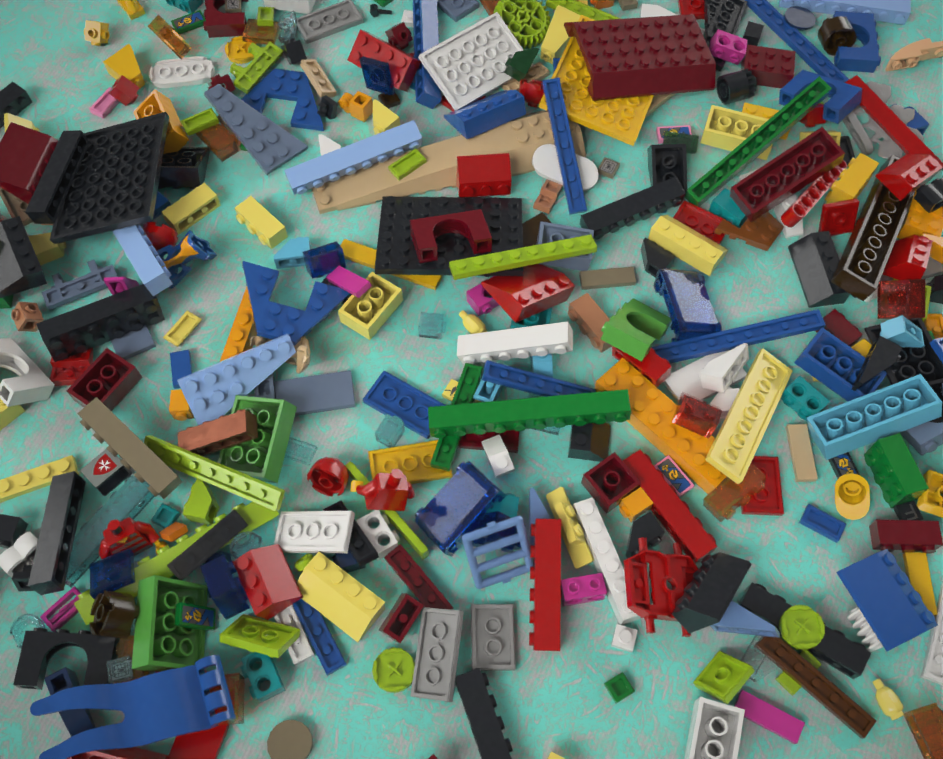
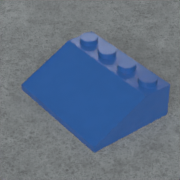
(487, 113)
(887, 599)

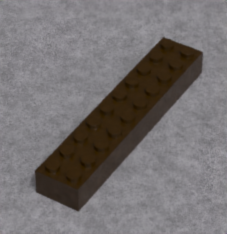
(871, 240)

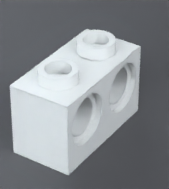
(379, 533)

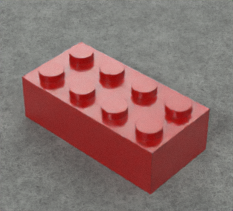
(401, 65)

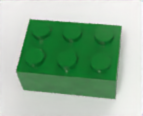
(895, 470)

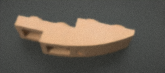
(913, 53)

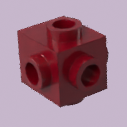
(399, 36)
(225, 81)

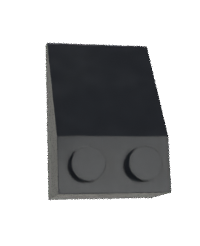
(667, 162)

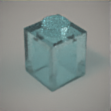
(431, 325)
(390, 431)

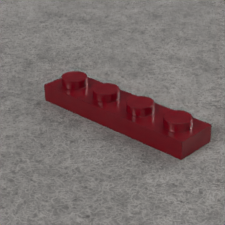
(416, 579)

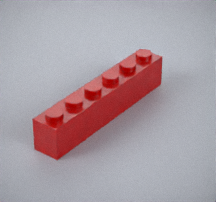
(670, 510)
(547, 585)

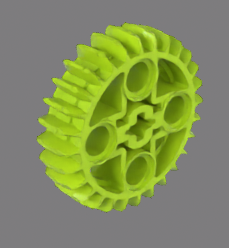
(521, 20)

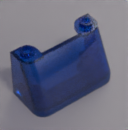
(686, 303)
(458, 507)

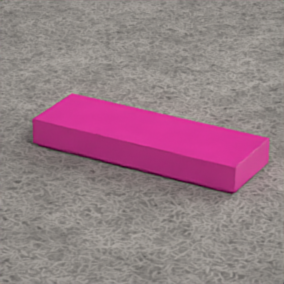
(349, 281)
(770, 717)

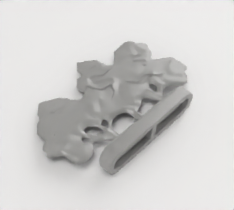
(857, 131)

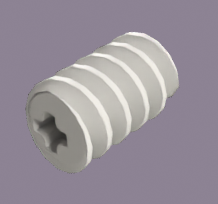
(865, 630)

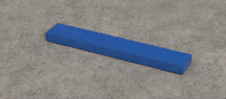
(529, 381)

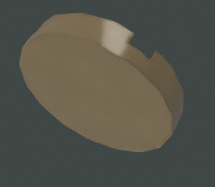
(290, 741)

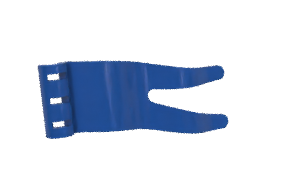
(153, 708)

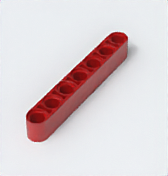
(811, 196)

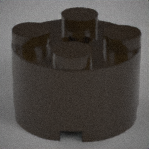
(836, 33)
(113, 614)

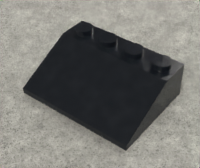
(184, 168)
(18, 260)
(914, 359)

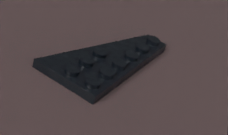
(723, 16)

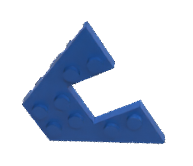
(292, 87)
(277, 319)

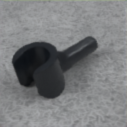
(375, 11)

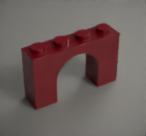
(223, 24)
(467, 223)

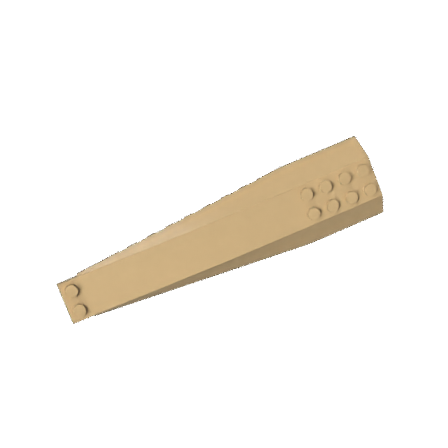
(515, 137)

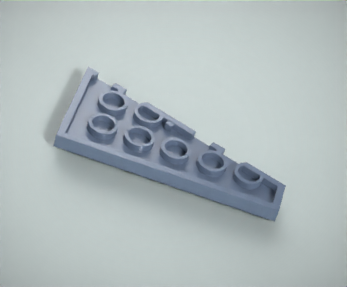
(260, 136)

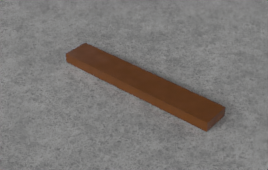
(817, 685)

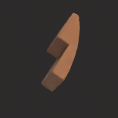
(547, 196)

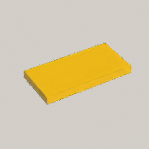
(411, 459)

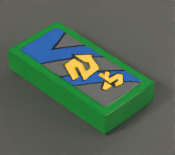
(188, 22)
(195, 616)

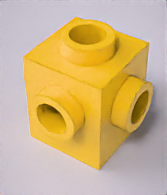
(96, 32)

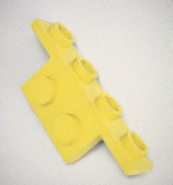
(570, 529)

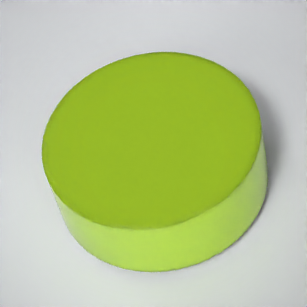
(301, 563)

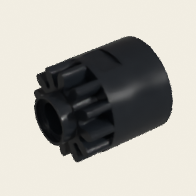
(736, 86)

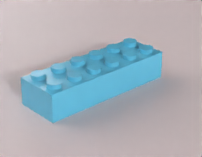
(874, 416)

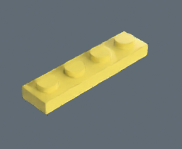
(35, 478)

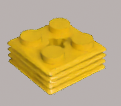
(931, 500)

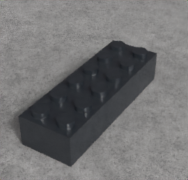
(100, 322)

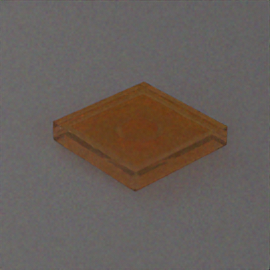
(260, 34)

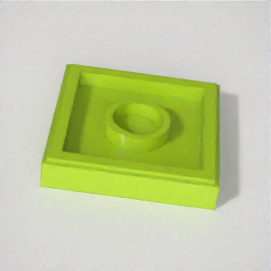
(723, 677)

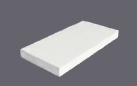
(688, 379)
(314, 531)

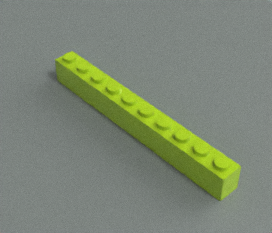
(252, 513)

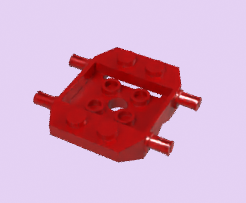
(674, 568)

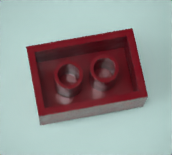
(769, 65)
(107, 379)

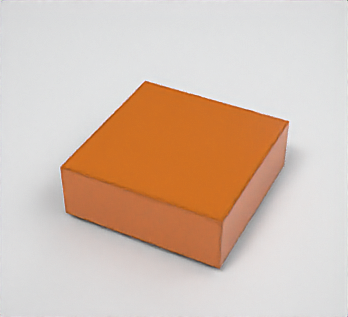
(173, 531)

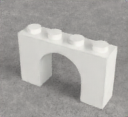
(30, 385)

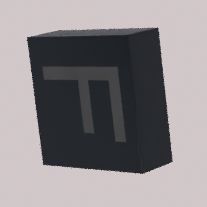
(908, 511)

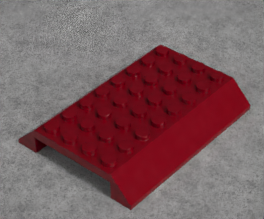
(644, 56)

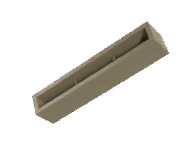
(129, 448)

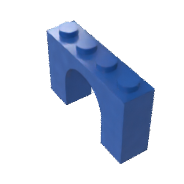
(859, 58)
(843, 95)

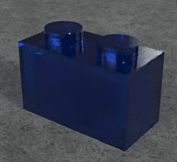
(324, 259)

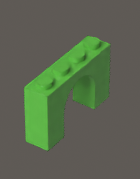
(630, 326)

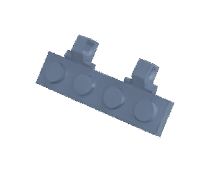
(69, 291)

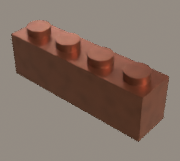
(219, 433)

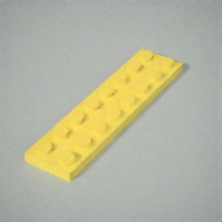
(749, 416)

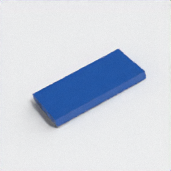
(402, 400)

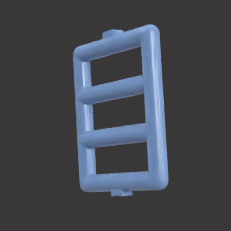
(491, 528)

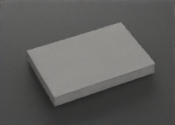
(493, 637)

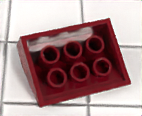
(24, 159)

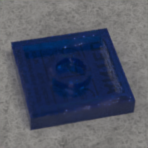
(377, 75)
(112, 572)

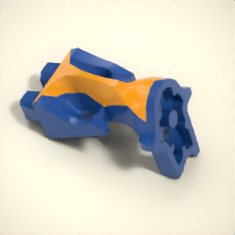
(178, 256)

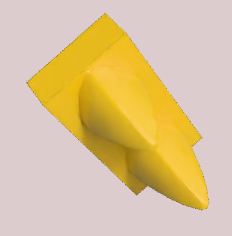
(132, 8)

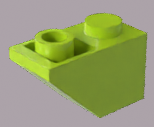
(201, 504)

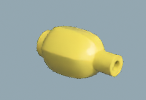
(472, 323)
(888, 700)

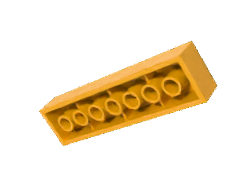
(653, 417)

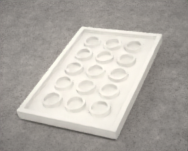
(472, 61)

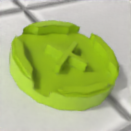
(801, 627)
(393, 670)

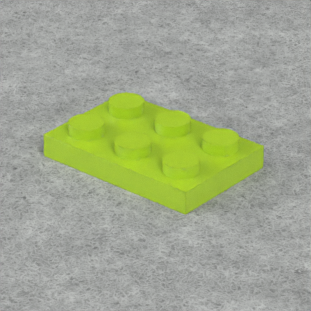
(260, 636)

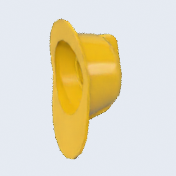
(852, 496)

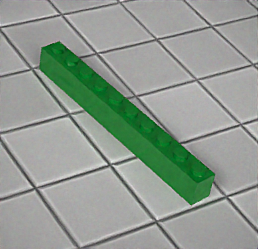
(758, 142)
(529, 413)

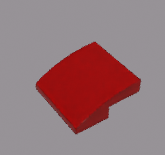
(69, 370)

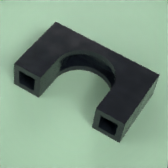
(41, 645)

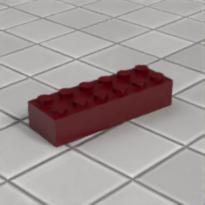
(787, 174)

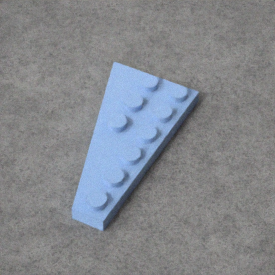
(214, 388)

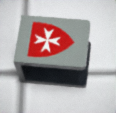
(105, 472)

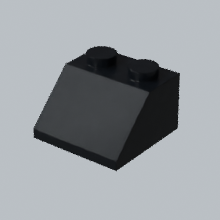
(589, 442)

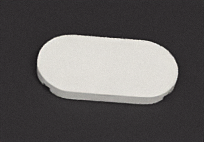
(182, 72)
(547, 166)

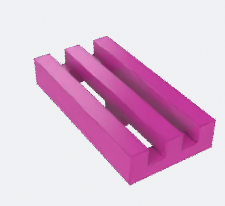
(67, 610)

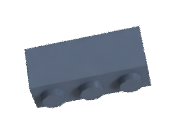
(554, 232)

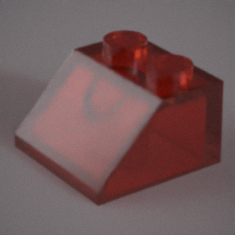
(696, 415)

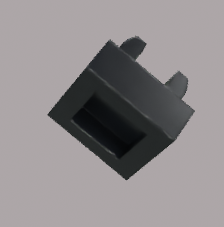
(327, 107)
(21, 579)

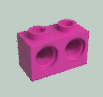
(728, 47)
(583, 589)

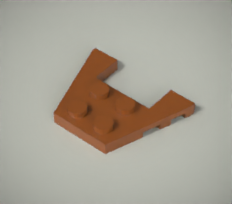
(759, 233)

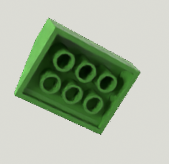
(264, 455)
(157, 640)

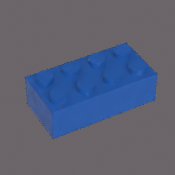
(835, 365)

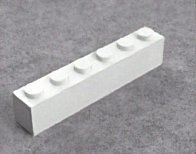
(515, 343)
(605, 558)

